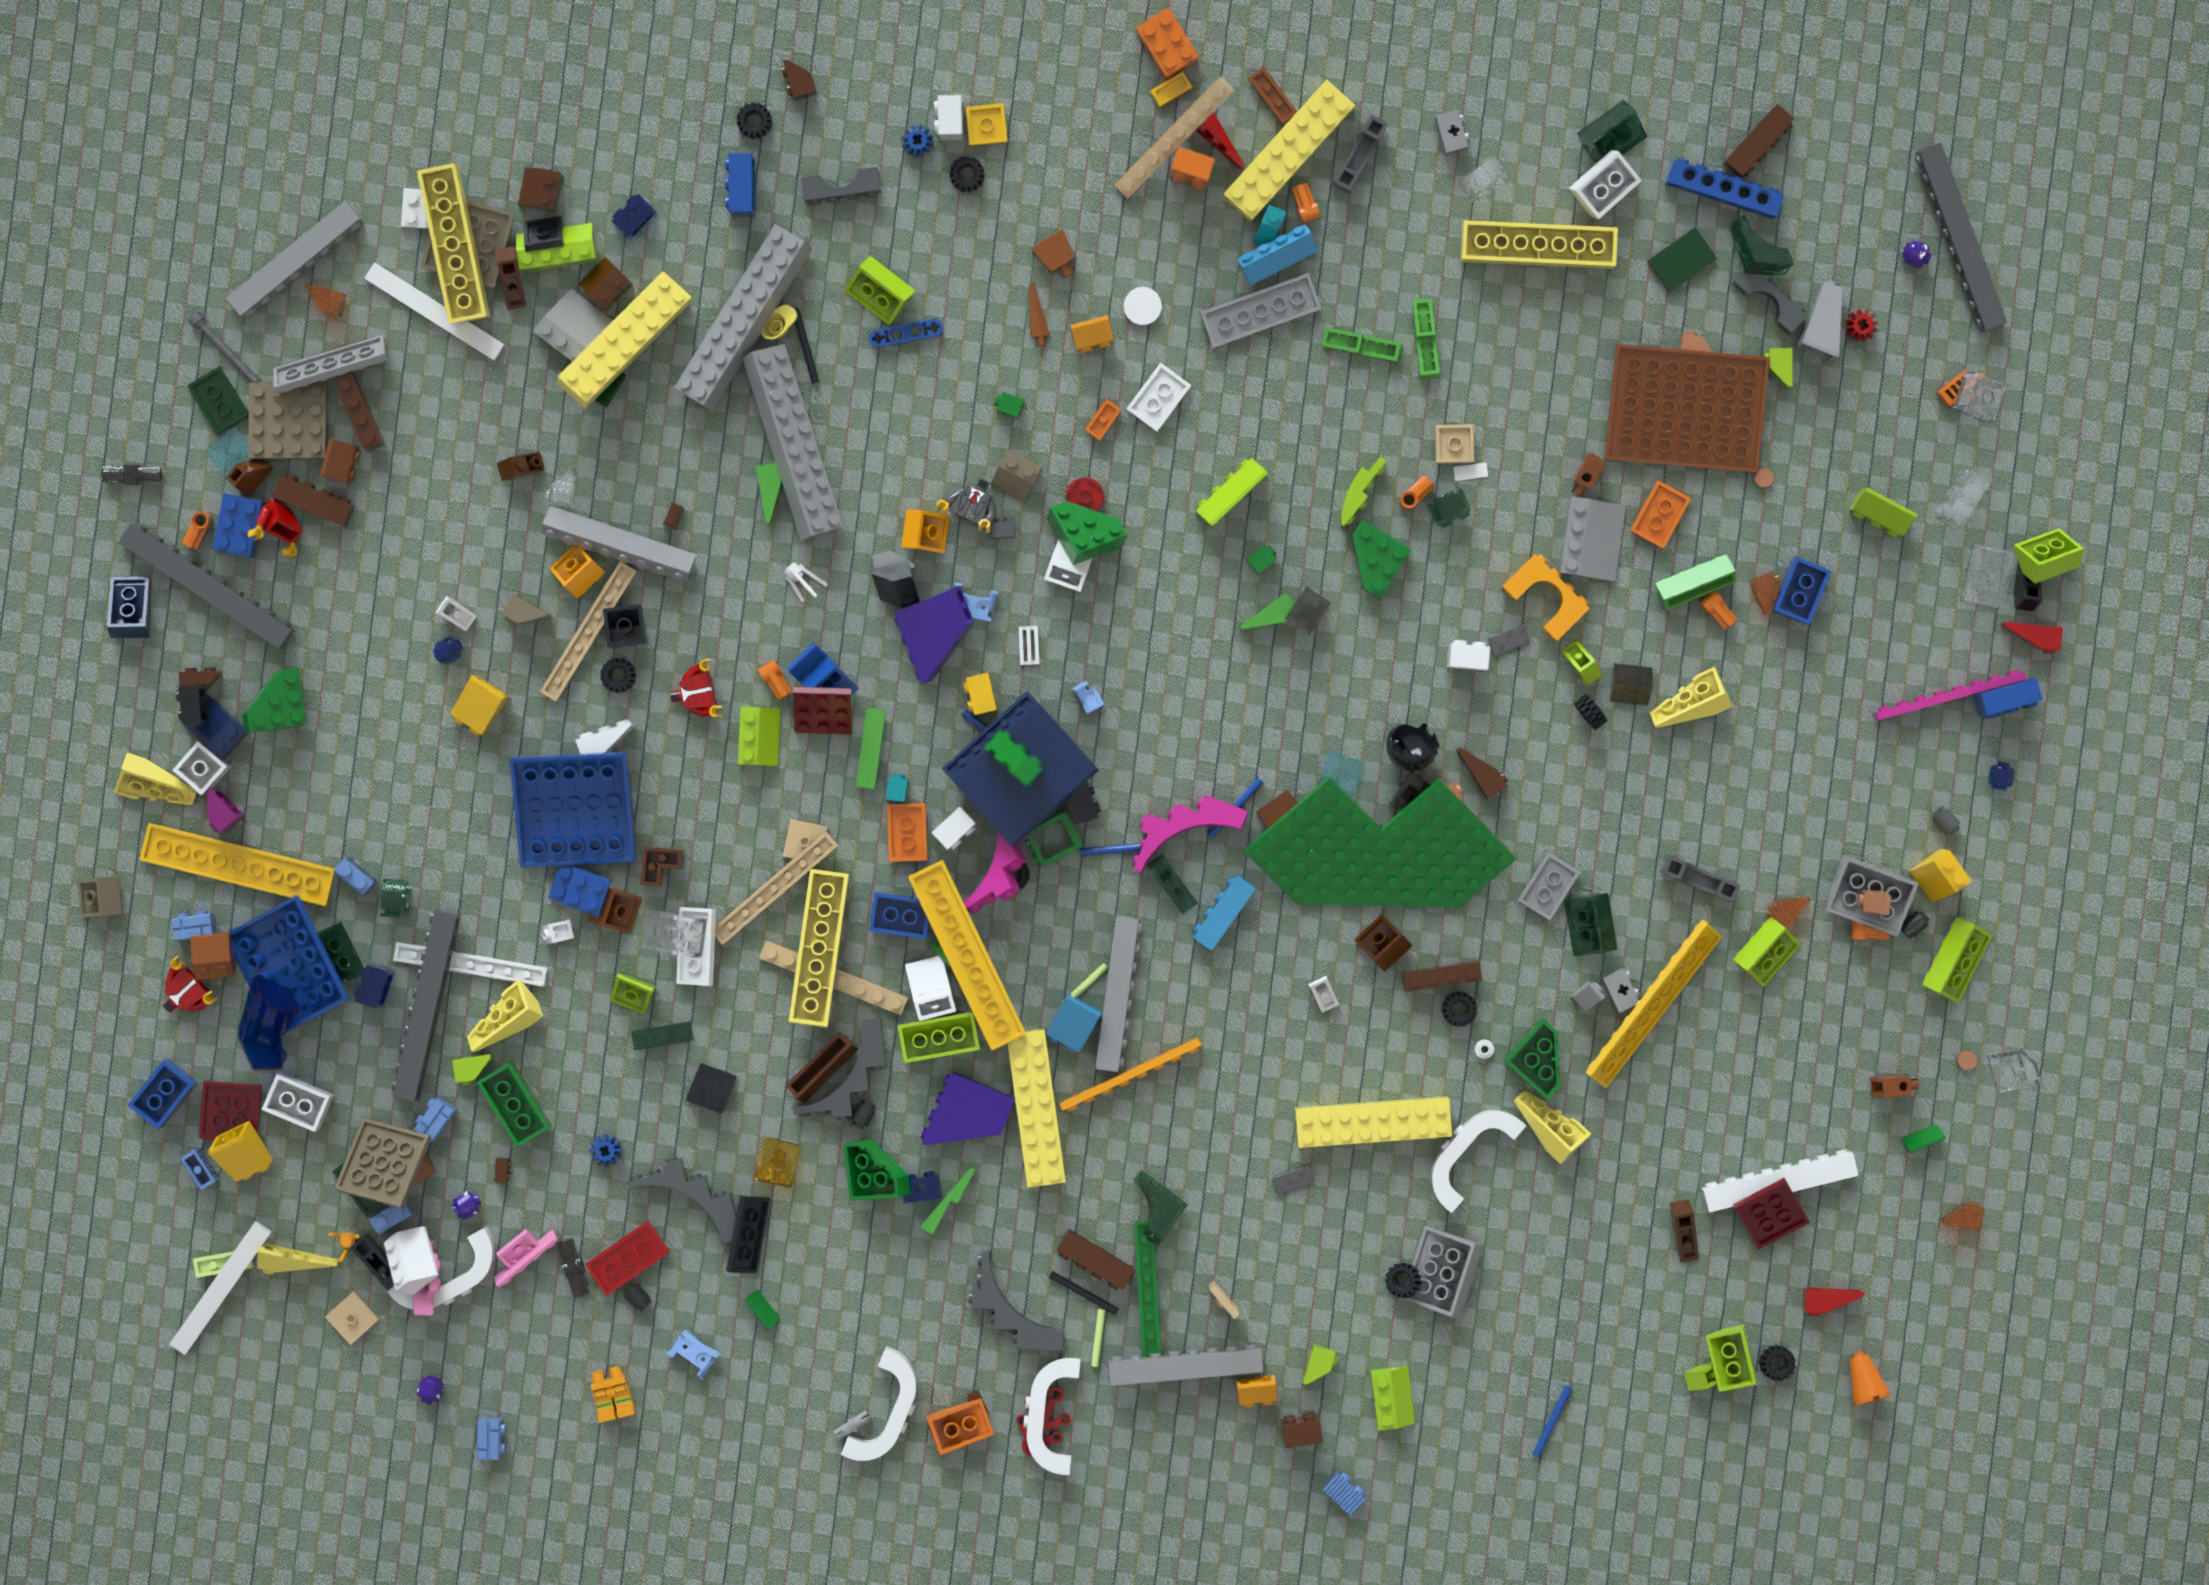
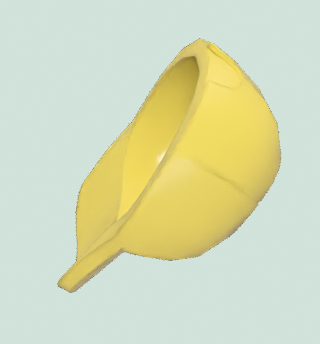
(782, 318)

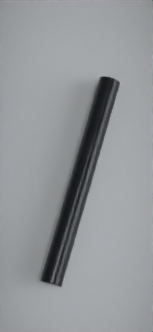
(806, 348)
(1084, 1293)

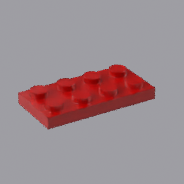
(627, 1258)

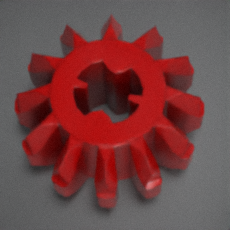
(1867, 322)

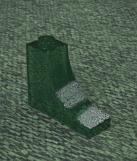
(1756, 253)
(1163, 1207)

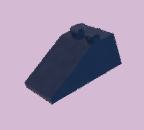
(129, 607)
(221, 733)

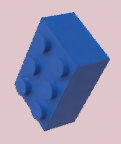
(740, 184)
(234, 521)
(1801, 590)
(2008, 698)
(898, 916)
(163, 1093)

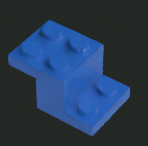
(818, 670)
(580, 889)

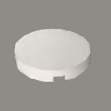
(1142, 306)

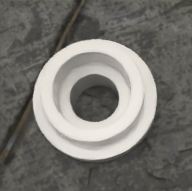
(1478, 1046)

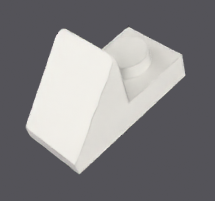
(456, 613)
(1323, 994)

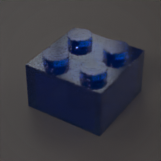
(374, 985)

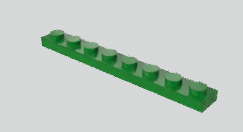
(1147, 1291)

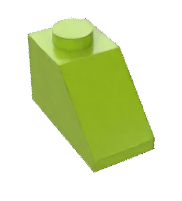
(1781, 365)
(1582, 662)
(470, 1068)
(1319, 1363)
(1700, 1377)

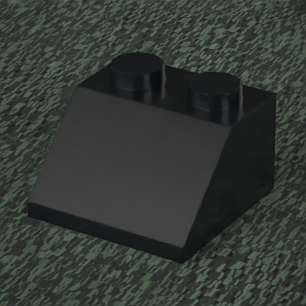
(896, 584)
(625, 626)
(192, 704)
(1083, 805)
(711, 1088)

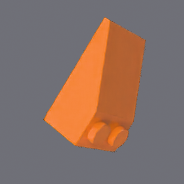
(959, 1426)

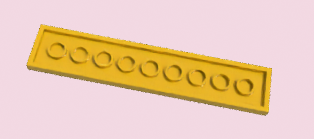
(237, 864)
(966, 955)
(1654, 1004)

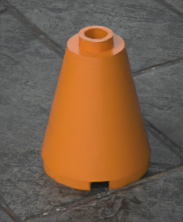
(1866, 1380)

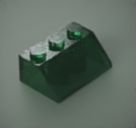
(1614, 130)
(1590, 924)
(341, 952)

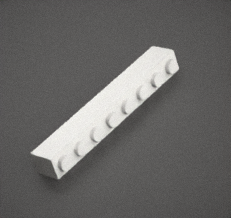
(1799, 1177)

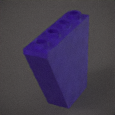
(934, 630)
(966, 1111)

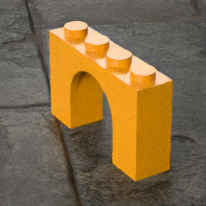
(1571, 605)

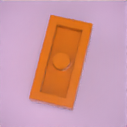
(1103, 419)

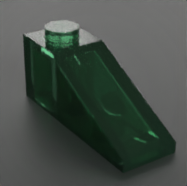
(1172, 884)
(662, 1035)

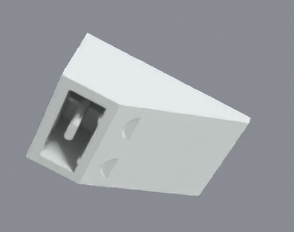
(1064, 573)
(605, 739)
(930, 988)

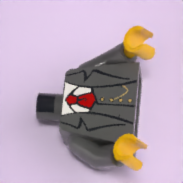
(971, 505)

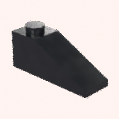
(2026, 593)
(374, 1259)

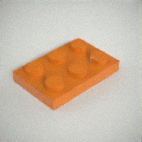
(1660, 514)
(907, 832)

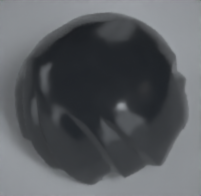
(1412, 747)

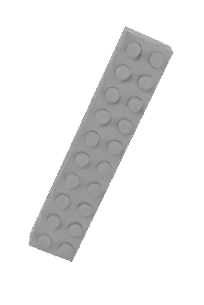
(743, 317)
(792, 442)

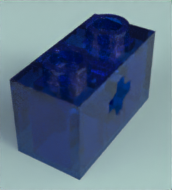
(629, 225)
(931, 1192)

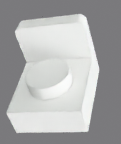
(557, 932)

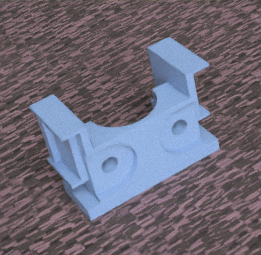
(975, 604)
(1089, 699)
(694, 1352)

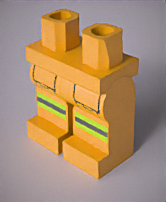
(610, 1390)

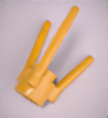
(346, 1241)

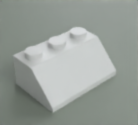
(411, 1260)

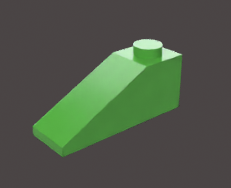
(770, 488)
(1272, 614)

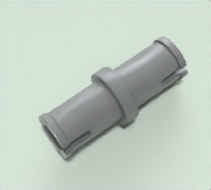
(852, 1425)

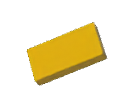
(1171, 89)

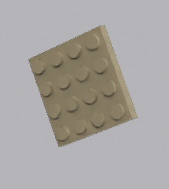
(490, 231)
(287, 423)
(383, 1163)

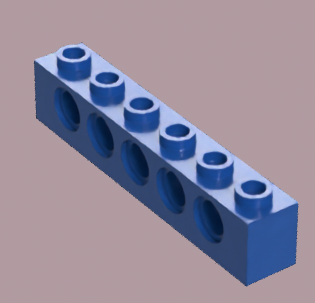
(1676, 179)

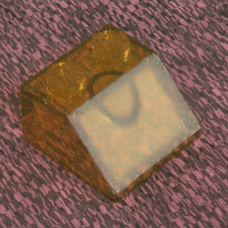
(777, 1162)

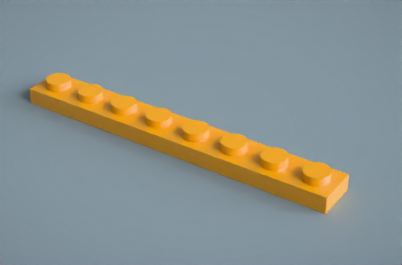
(1123, 1078)

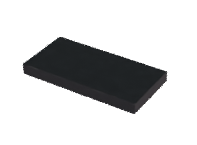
(748, 1234)

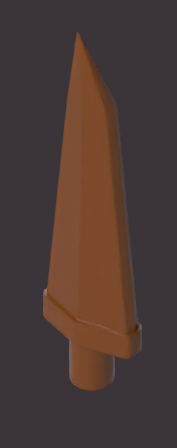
(1037, 321)

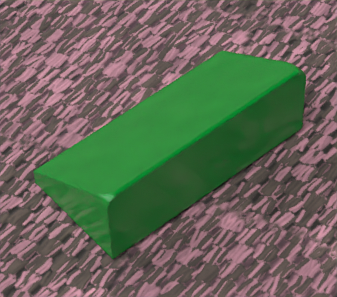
(1923, 1138)
(762, 1309)

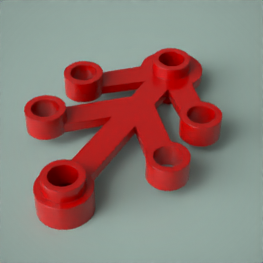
(1046, 1425)

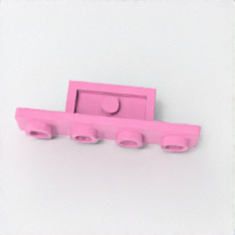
(520, 1253)
(424, 1298)

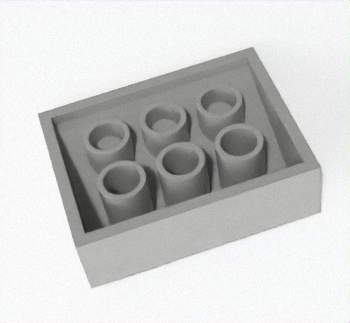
(572, 325)
(1592, 539)
(1858, 875)
(1446, 1271)

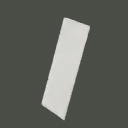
(1470, 471)

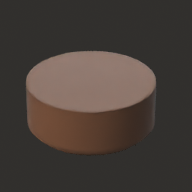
(1763, 478)
(1966, 1060)

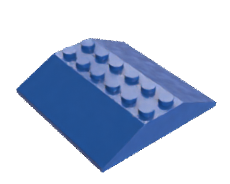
(573, 809)
(290, 953)

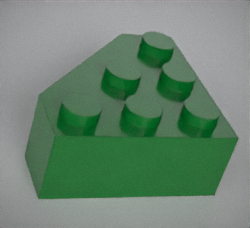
(1085, 531)
(1377, 558)
(277, 704)
(1014, 758)
(1537, 1058)
(873, 1172)

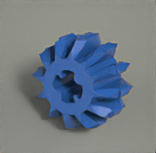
(911, 143)
(599, 1151)

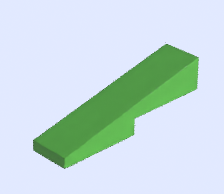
(1426, 339)
(1362, 345)
(870, 748)
(932, 1221)

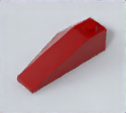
(1214, 133)

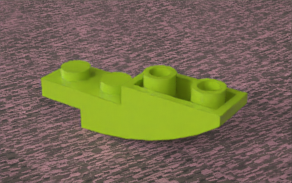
(1355, 497)

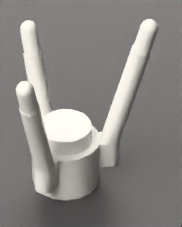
(795, 573)

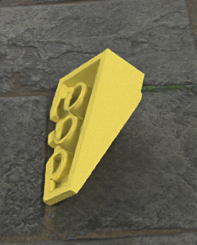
(1699, 699)
(145, 779)
(512, 1014)
(1556, 1132)
(281, 1259)

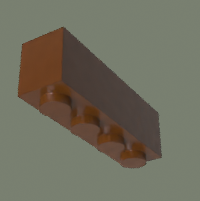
(1758, 141)
(359, 412)
(313, 501)
(1441, 976)
(821, 1067)
(1095, 1259)

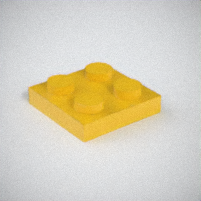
(986, 124)

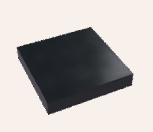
(543, 233)

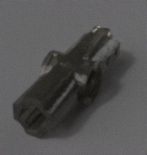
(132, 474)
(573, 1267)

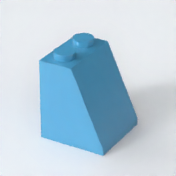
(1073, 1023)

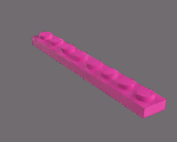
(1957, 692)

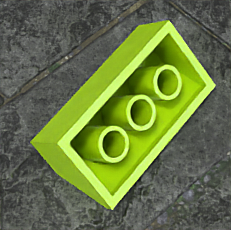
(577, 249)
(1231, 493)
(1957, 960)
(939, 1037)

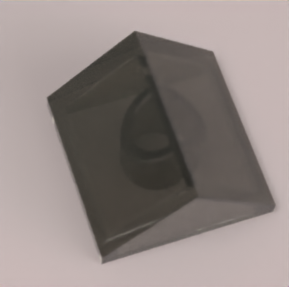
(1307, 611)
(1631, 684)
(1408, 790)

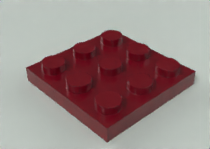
(822, 710)
(228, 1106)
(1771, 1213)

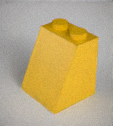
(478, 705)
(1940, 875)
(241, 1152)

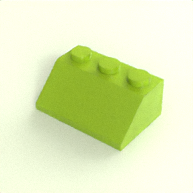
(879, 290)
(1882, 512)
(2048, 555)
(759, 736)
(1766, 951)
(1732, 1358)
(1392, 1397)

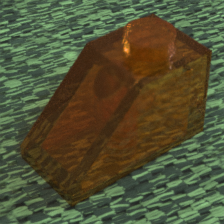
(327, 300)
(1766, 590)
(1787, 909)
(1964, 1216)

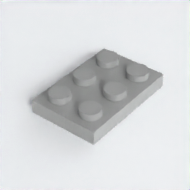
(1548, 886)

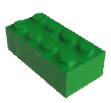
(514, 1104)

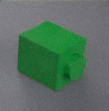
(1009, 405)
(1262, 559)

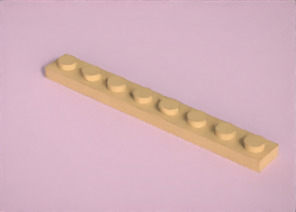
(1174, 137)
(587, 632)
(774, 887)
(843, 981)

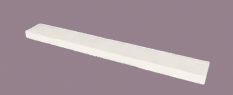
(433, 311)
(478, 965)
(220, 1288)

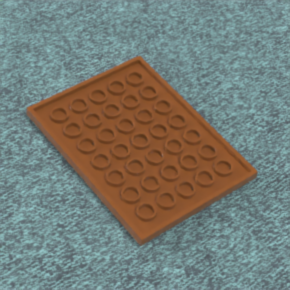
(1686, 408)

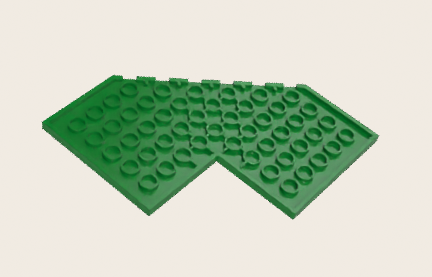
(1340, 856)

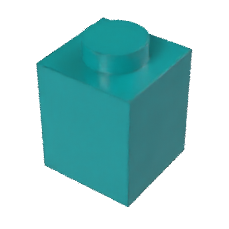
(897, 788)

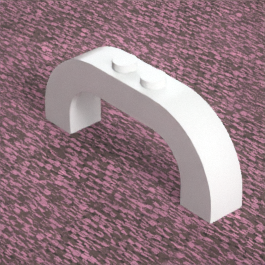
(1459, 1143)
(484, 1258)
(1034, 1421)
(867, 1450)

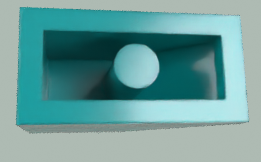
(1269, 225)

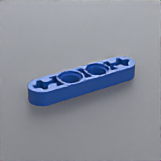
(906, 336)

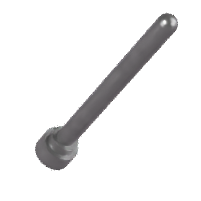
(199, 322)

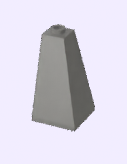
(1823, 324)

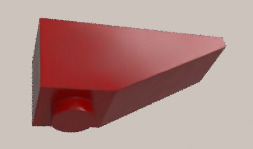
(2039, 636)
(1827, 1299)

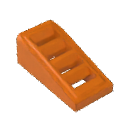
(1944, 396)

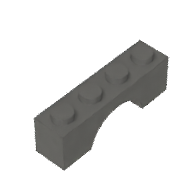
(1360, 154)
(865, 183)
(1788, 314)
(1700, 878)

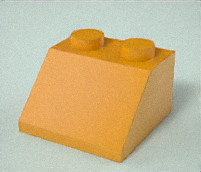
(1092, 334)
(925, 531)
(577, 570)
(1257, 1390)

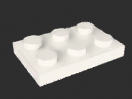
(413, 210)
(1158, 397)

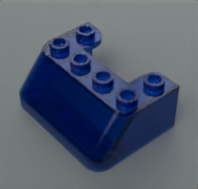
(265, 1022)

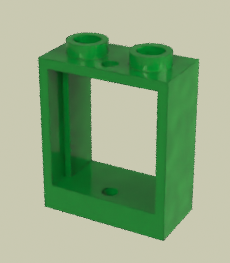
(1071, 831)

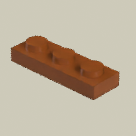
(1272, 95)

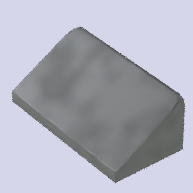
(1509, 640)
(1293, 1179)

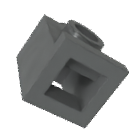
(1002, 528)

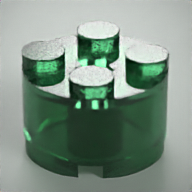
(1449, 507)
(395, 898)

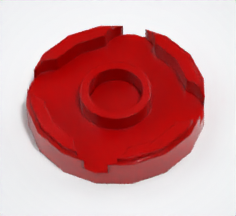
(1086, 493)

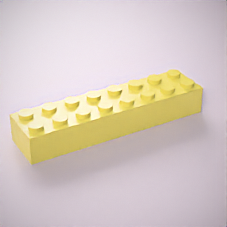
(1288, 151)
(453, 243)
(1538, 244)
(623, 340)
(819, 948)
(1036, 1109)
(1373, 1122)

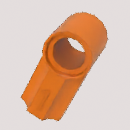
(1307, 207)
(1417, 492)
(196, 531)
(1714, 605)
(773, 676)
(1863, 932)

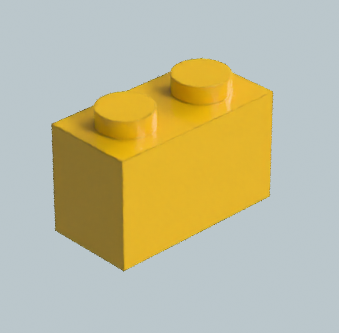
(980, 693)

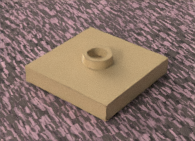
(1454, 444)
(800, 836)
(1223, 1300)
(352, 1317)

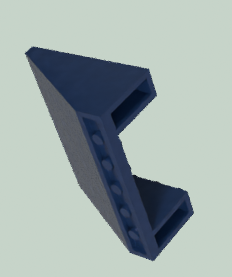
(998, 793)

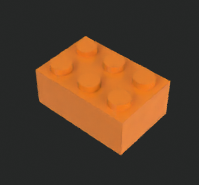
(1167, 43)
(1192, 168)

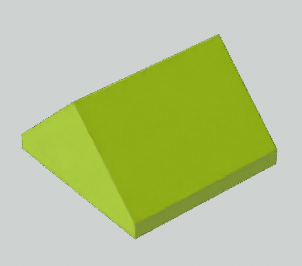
(632, 993)

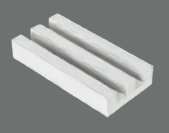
(1029, 662)

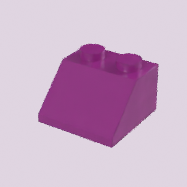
(222, 812)

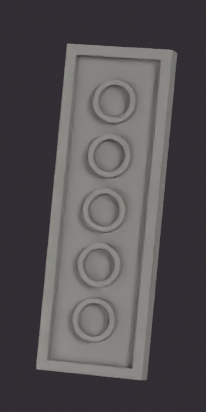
(1260, 310)
(329, 364)

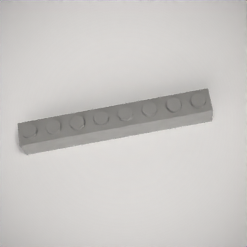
(294, 259)
(618, 544)
(1117, 993)
(1184, 1366)

